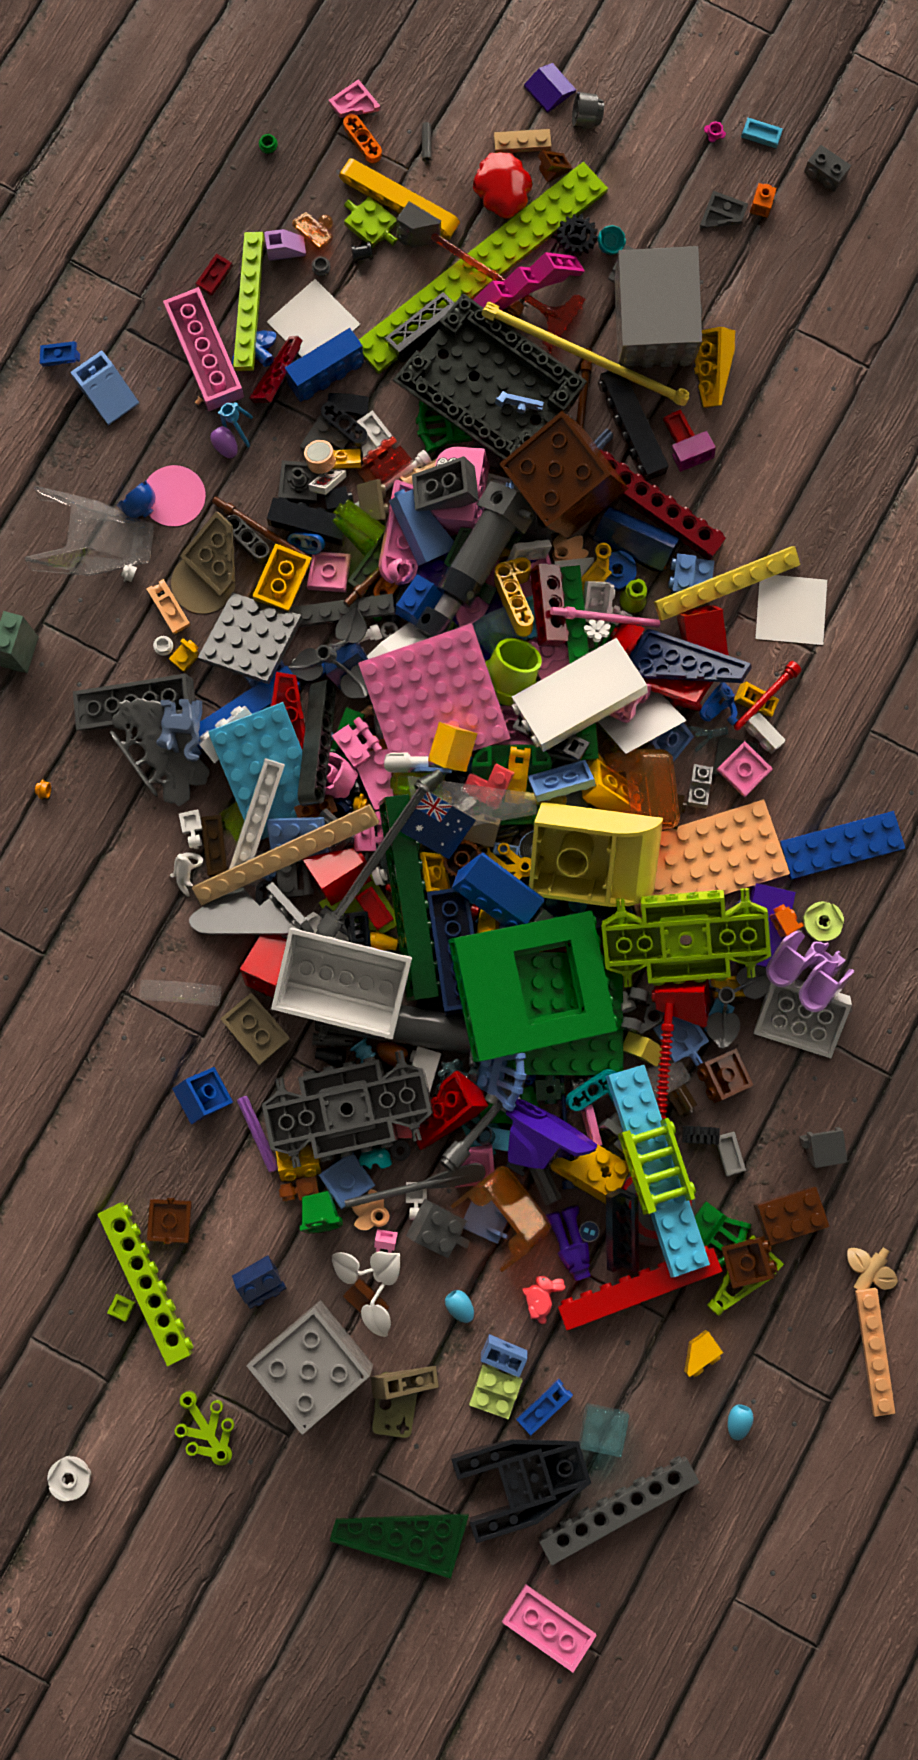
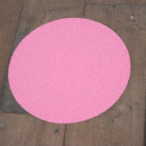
(178, 495)

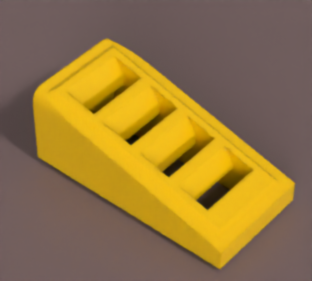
(746, 701)

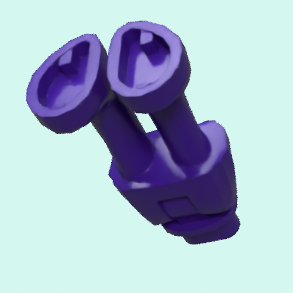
(573, 1256)

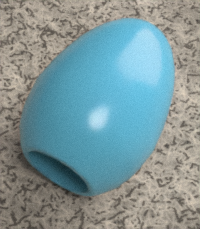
(459, 1306)
(740, 1421)

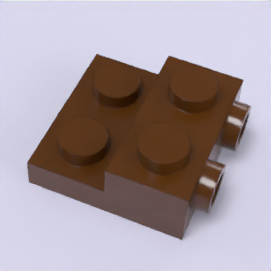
(724, 1076)
(749, 1262)

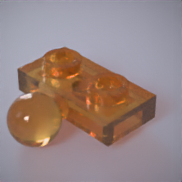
(314, 231)

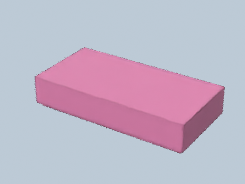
(591, 1124)

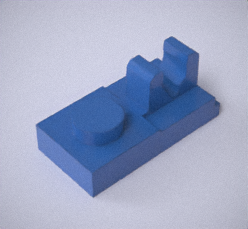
(59, 354)

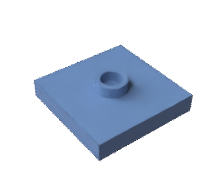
(346, 1180)

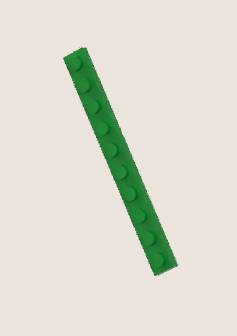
(577, 641)

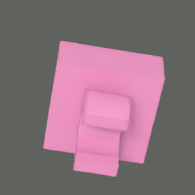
(385, 1240)

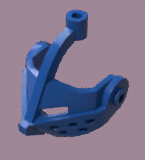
(712, 707)

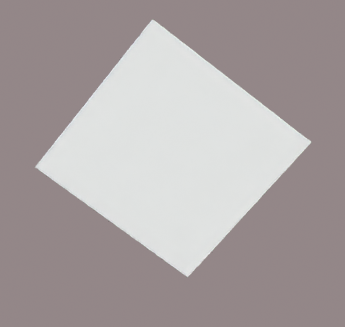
(313, 317)
(791, 609)
(651, 720)

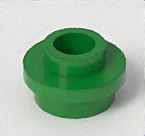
(268, 139)

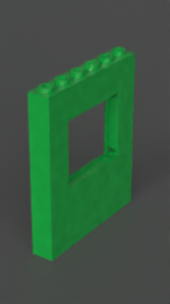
(493, 992)

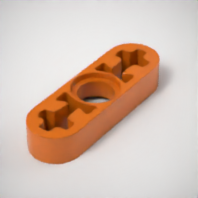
(362, 146)

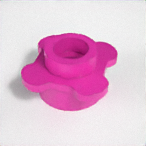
(714, 126)

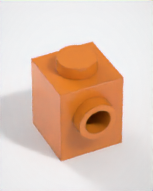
(763, 200)

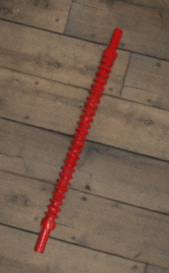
(667, 1027)

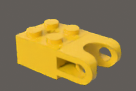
(588, 1169)

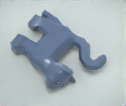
(184, 723)

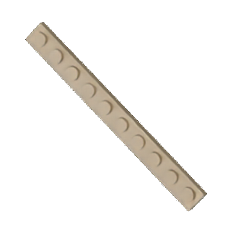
(286, 854)

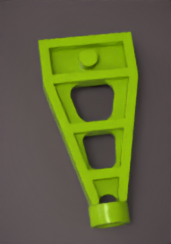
(726, 1299)

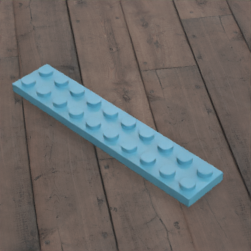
(673, 1218)

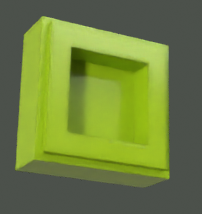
(121, 1307)

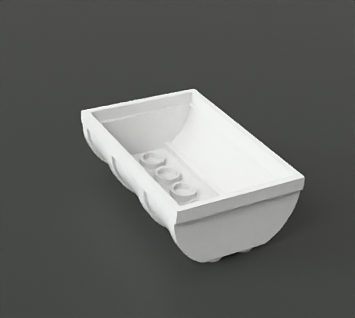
(341, 983)

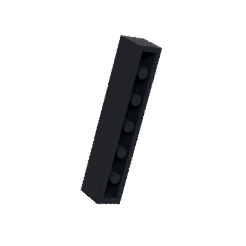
(634, 425)

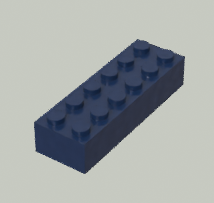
(449, 919)

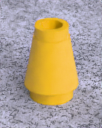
(383, 941)

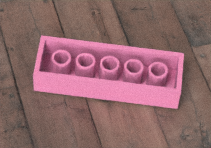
(203, 349)

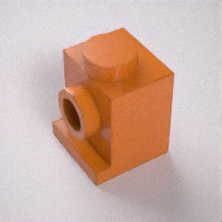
(785, 920)

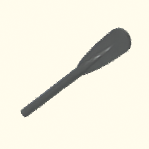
(464, 1175)

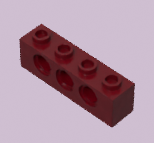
(543, 596)

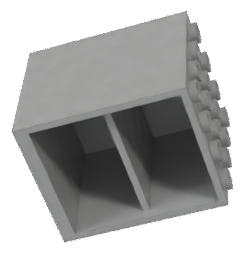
(658, 306)
(311, 1367)

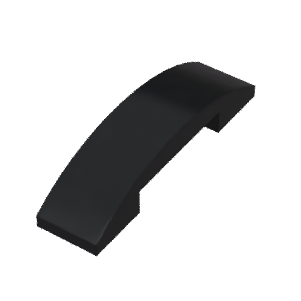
(571, 747)

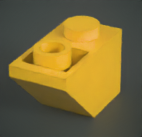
(701, 1352)

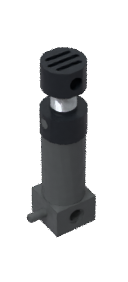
(503, 514)

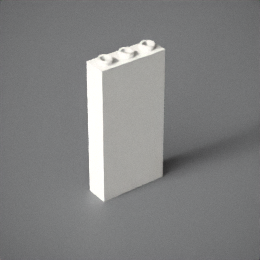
(579, 695)

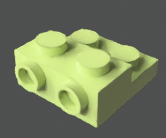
(495, 1391)

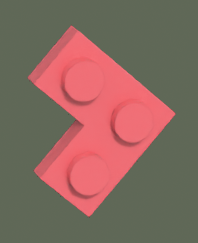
(499, 778)

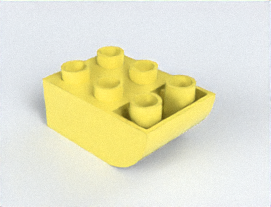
(594, 855)

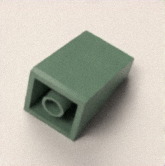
(16, 642)

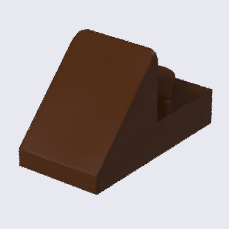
(553, 165)

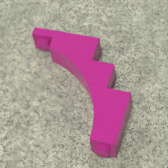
(546, 271)

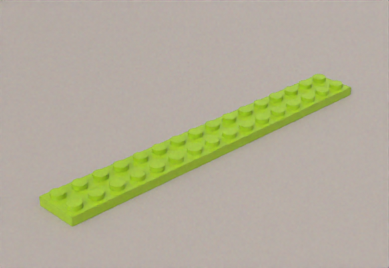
(498, 252)

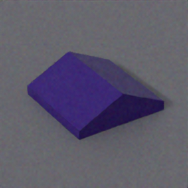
(549, 87)

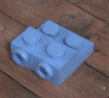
(689, 572)

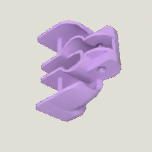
(819, 986)

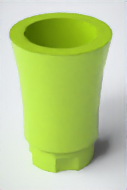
(634, 596)

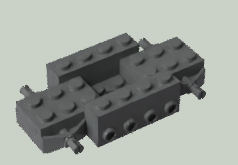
(377, 1105)

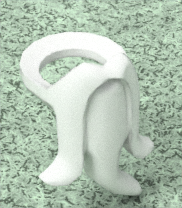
(183, 868)

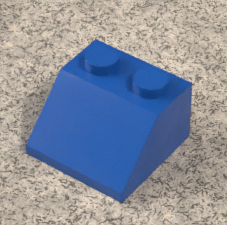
(417, 597)
(202, 1095)

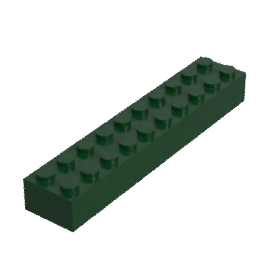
(409, 904)

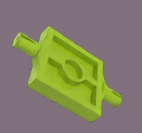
(370, 222)

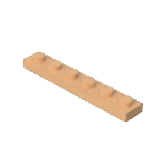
(875, 1352)

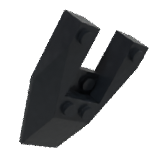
(535, 1476)

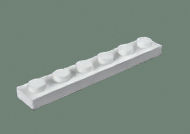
(257, 812)

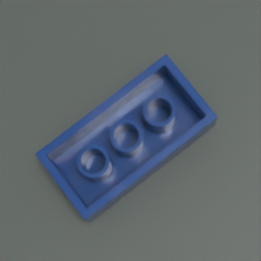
(324, 365)

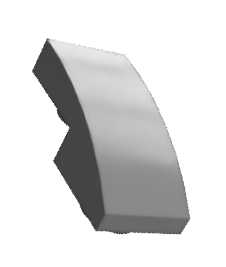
(700, 786)

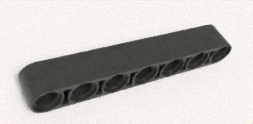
(317, 743)

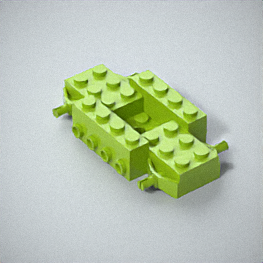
(716, 937)

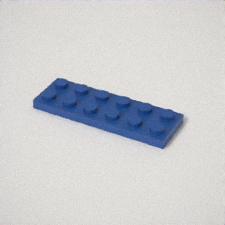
(842, 845)

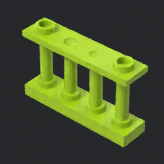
(636, 1161)

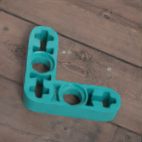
(591, 1098)

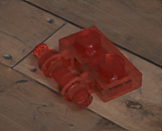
(391, 464)

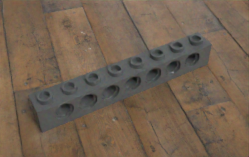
(556, 1552)

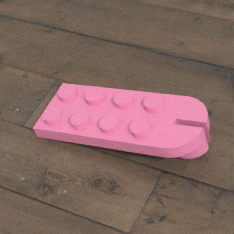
(395, 548)

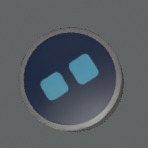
(589, 1231)

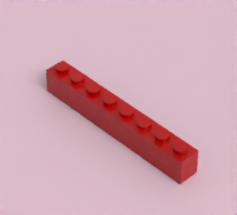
(631, 1292)

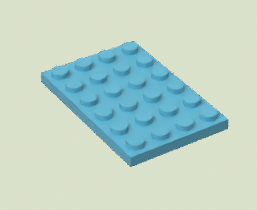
(242, 751)

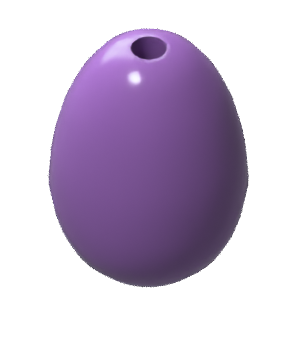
(224, 442)

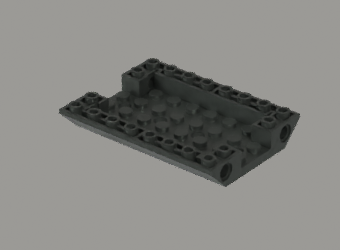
(503, 363)

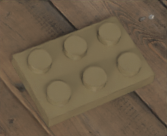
(255, 1029)

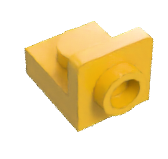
(185, 655)

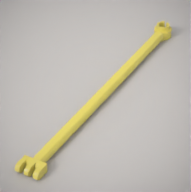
(492, 311)

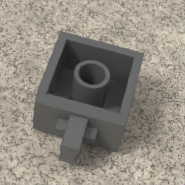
(437, 1229)

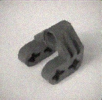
(633, 1025)

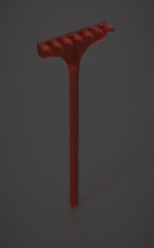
(557, 317)

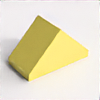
(642, 1048)

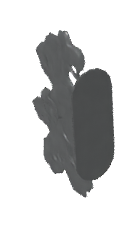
(179, 771)

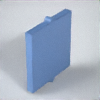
(430, 769)

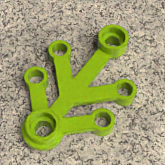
(207, 1431)

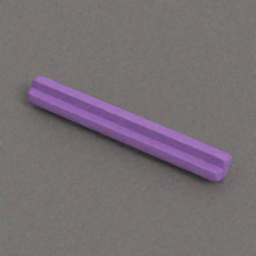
(258, 1134)

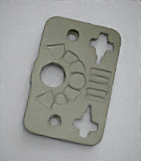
(400, 1407)

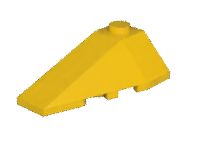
(714, 364)

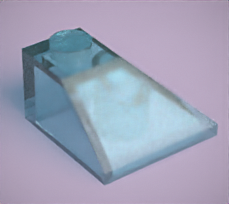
(495, 628)

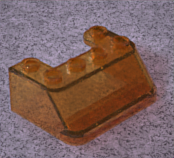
(649, 783)

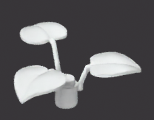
(385, 1269)

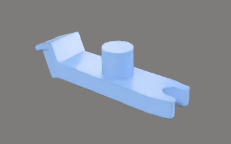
(519, 401)

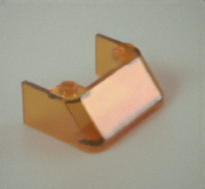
(515, 1206)

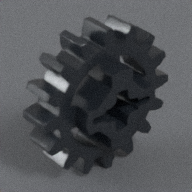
(577, 233)

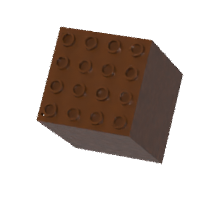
(563, 475)

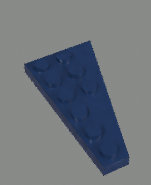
(675, 659)

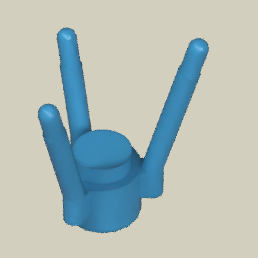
(230, 413)

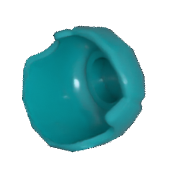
(611, 240)
(377, 1156)

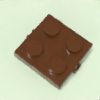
(169, 1220)

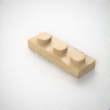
(522, 141)

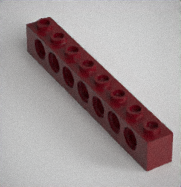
(659, 515)

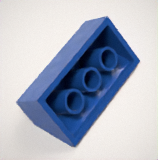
(497, 891)

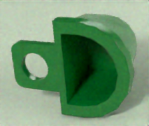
(319, 1214)

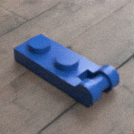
(544, 1407)

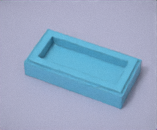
(762, 132)

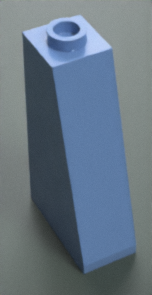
(421, 529)

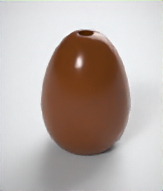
(386, 1052)

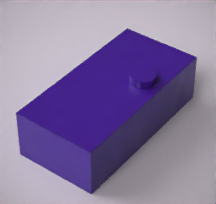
(771, 898)

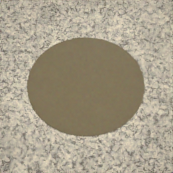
(194, 592)

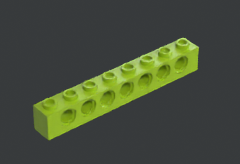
(152, 1314)

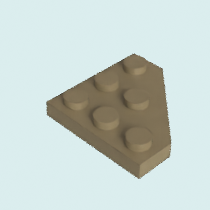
(213, 554)

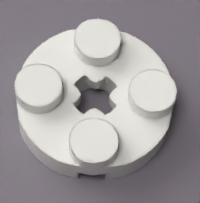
(56, 1478)

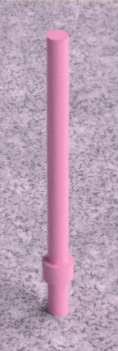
(571, 613)

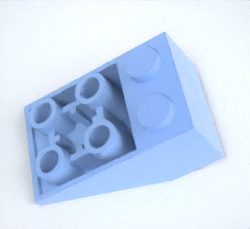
(104, 387)

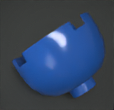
(138, 501)

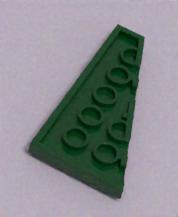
(415, 1540)

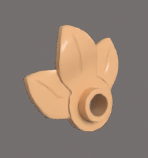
(569, 547)
(367, 1214)

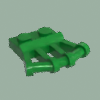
(453, 433)
(710, 1222)

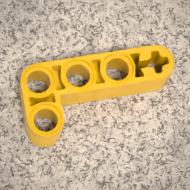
(516, 598)

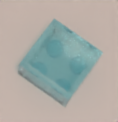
(603, 1430)

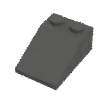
(445, 486)

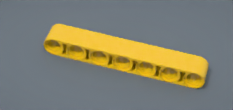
(393, 195)

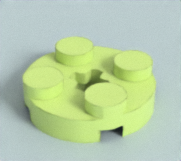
(834, 923)

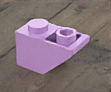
(284, 244)

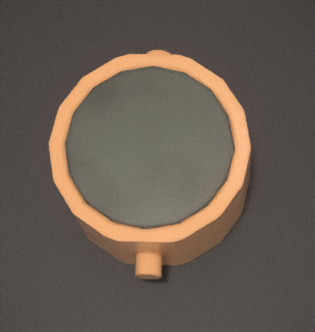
(320, 456)

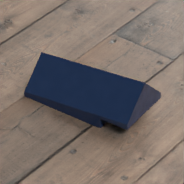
(637, 538)

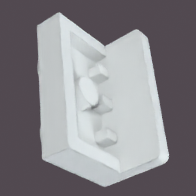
(598, 597)
(764, 732)

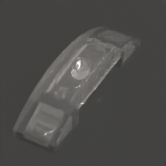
(180, 992)

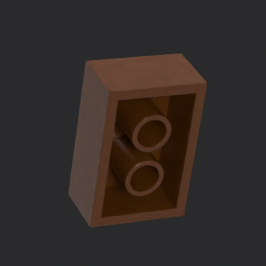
(791, 1215)

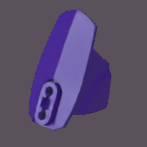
(541, 1135)

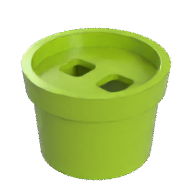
(513, 668)

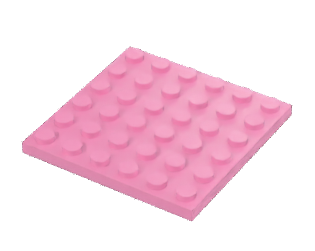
(432, 684)

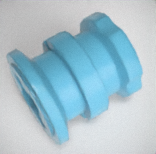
(363, 1050)

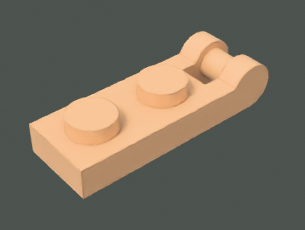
(169, 607)

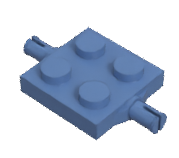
(686, 1040)

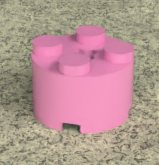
(340, 777)

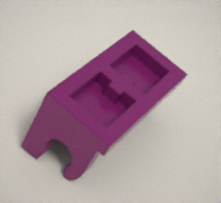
(693, 451)

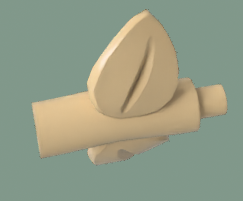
(871, 1269)

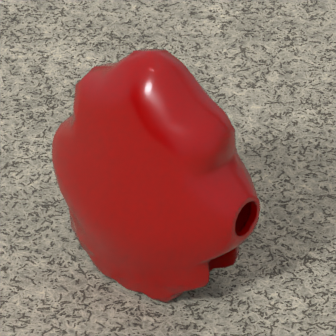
(502, 184)

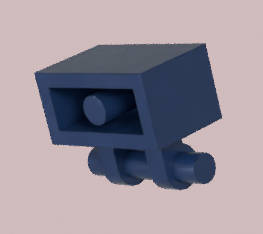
(258, 1282)

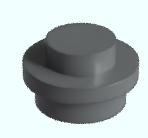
(321, 266)

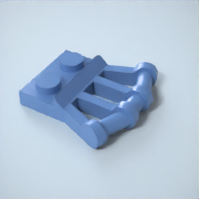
(492, 1078)

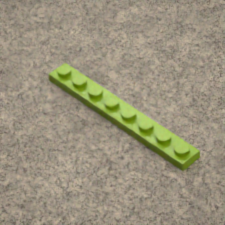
(248, 301)

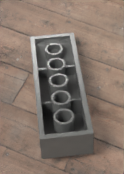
(97, 706)

